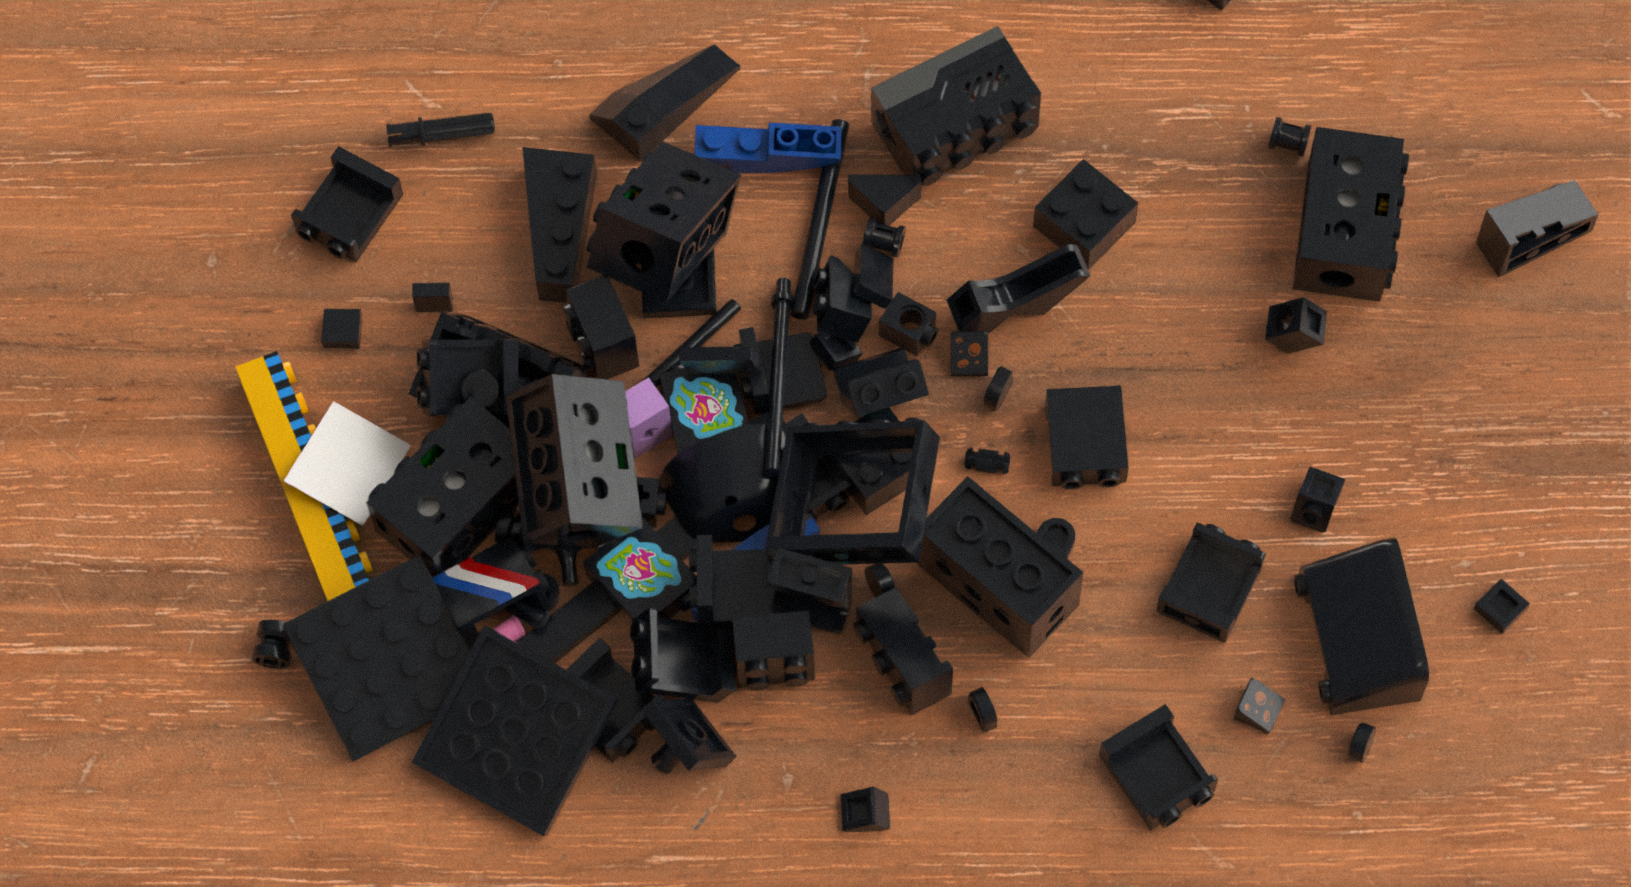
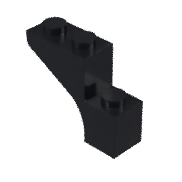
(1024, 291)

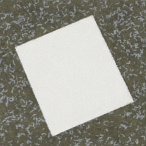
(346, 462)

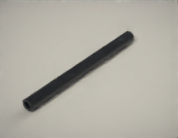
(817, 231)

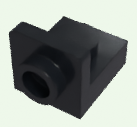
(1317, 499)

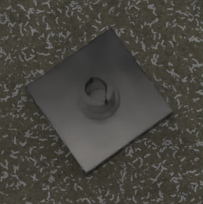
(687, 737)

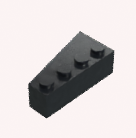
(559, 207)

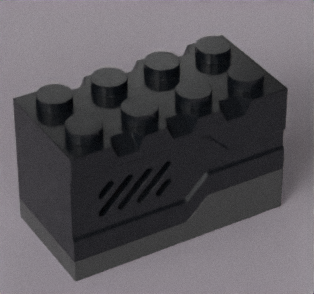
(956, 106)

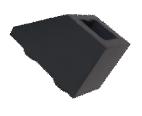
(836, 305)

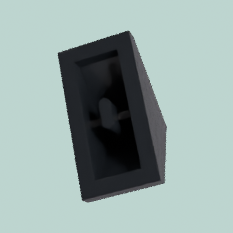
(884, 195)

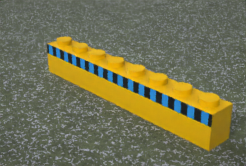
(285, 434)

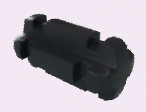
(987, 460)

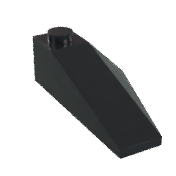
(659, 103)

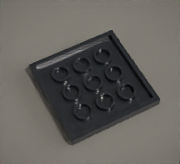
(381, 656)
(515, 730)

